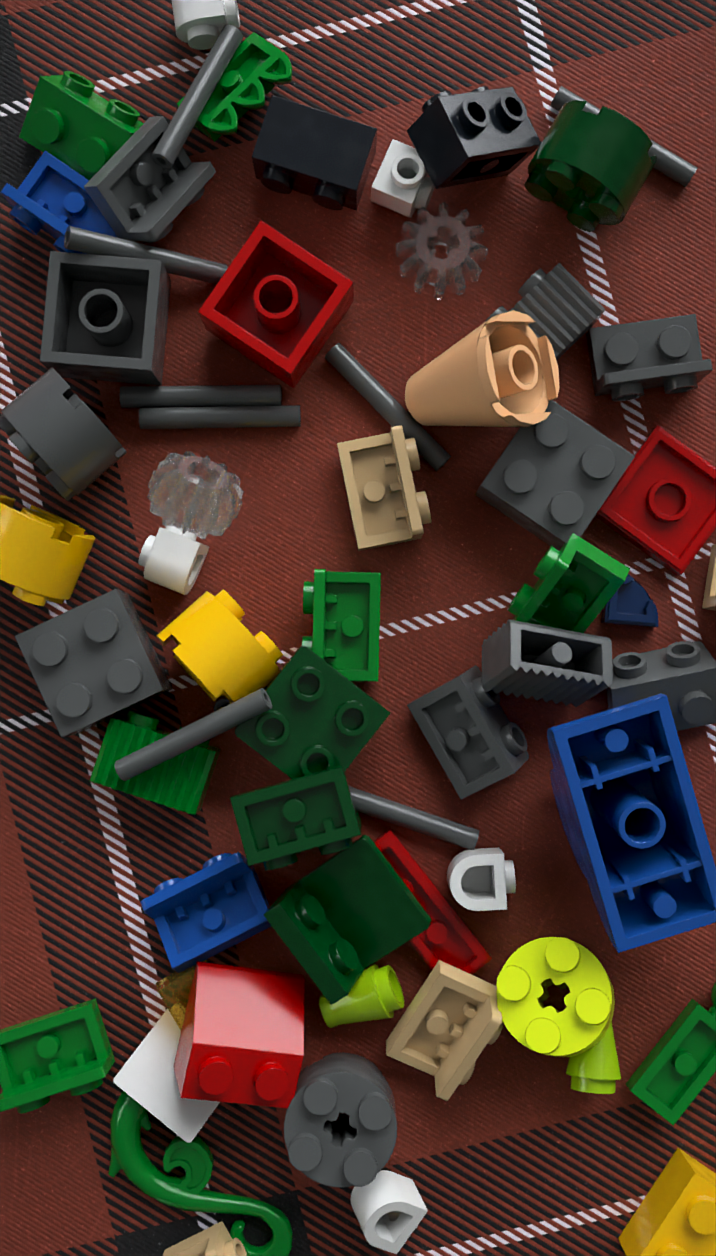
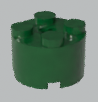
(591, 165)

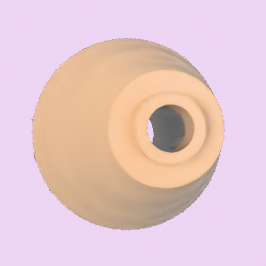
(488, 378)

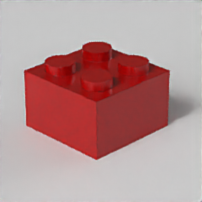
(277, 304)

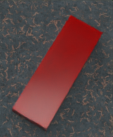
(448, 935)

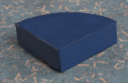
(630, 606)

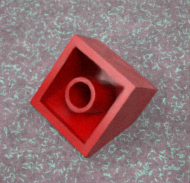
(241, 1036)

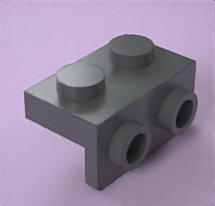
(140, 195)
(680, 671)

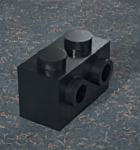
(473, 135)
(314, 154)

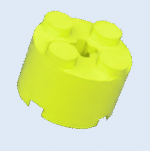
(524, 987)

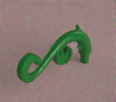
(187, 1191)

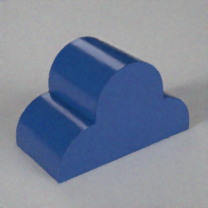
(634, 821)

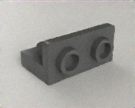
(646, 357)
(470, 733)

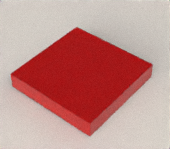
(664, 501)

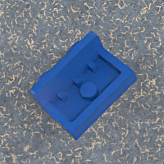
(53, 200)
(208, 910)

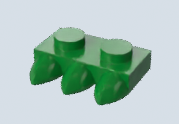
(243, 86)

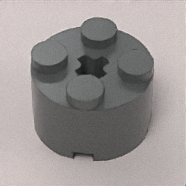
(60, 434)
(345, 1151)

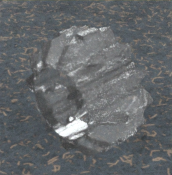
(420, 251)
(195, 494)

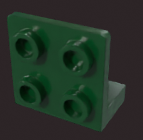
(314, 718)
(296, 817)
(346, 917)

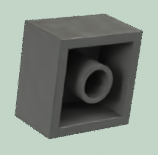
(106, 318)
(555, 476)
(93, 662)

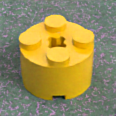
(40, 553)
(220, 649)

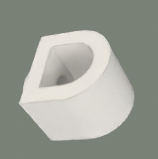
(203, 20)
(402, 181)
(173, 559)
(481, 879)
(388, 1210)

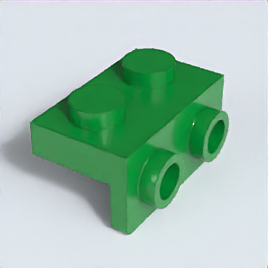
(77, 122)
(570, 587)
(345, 621)
(53, 1056)

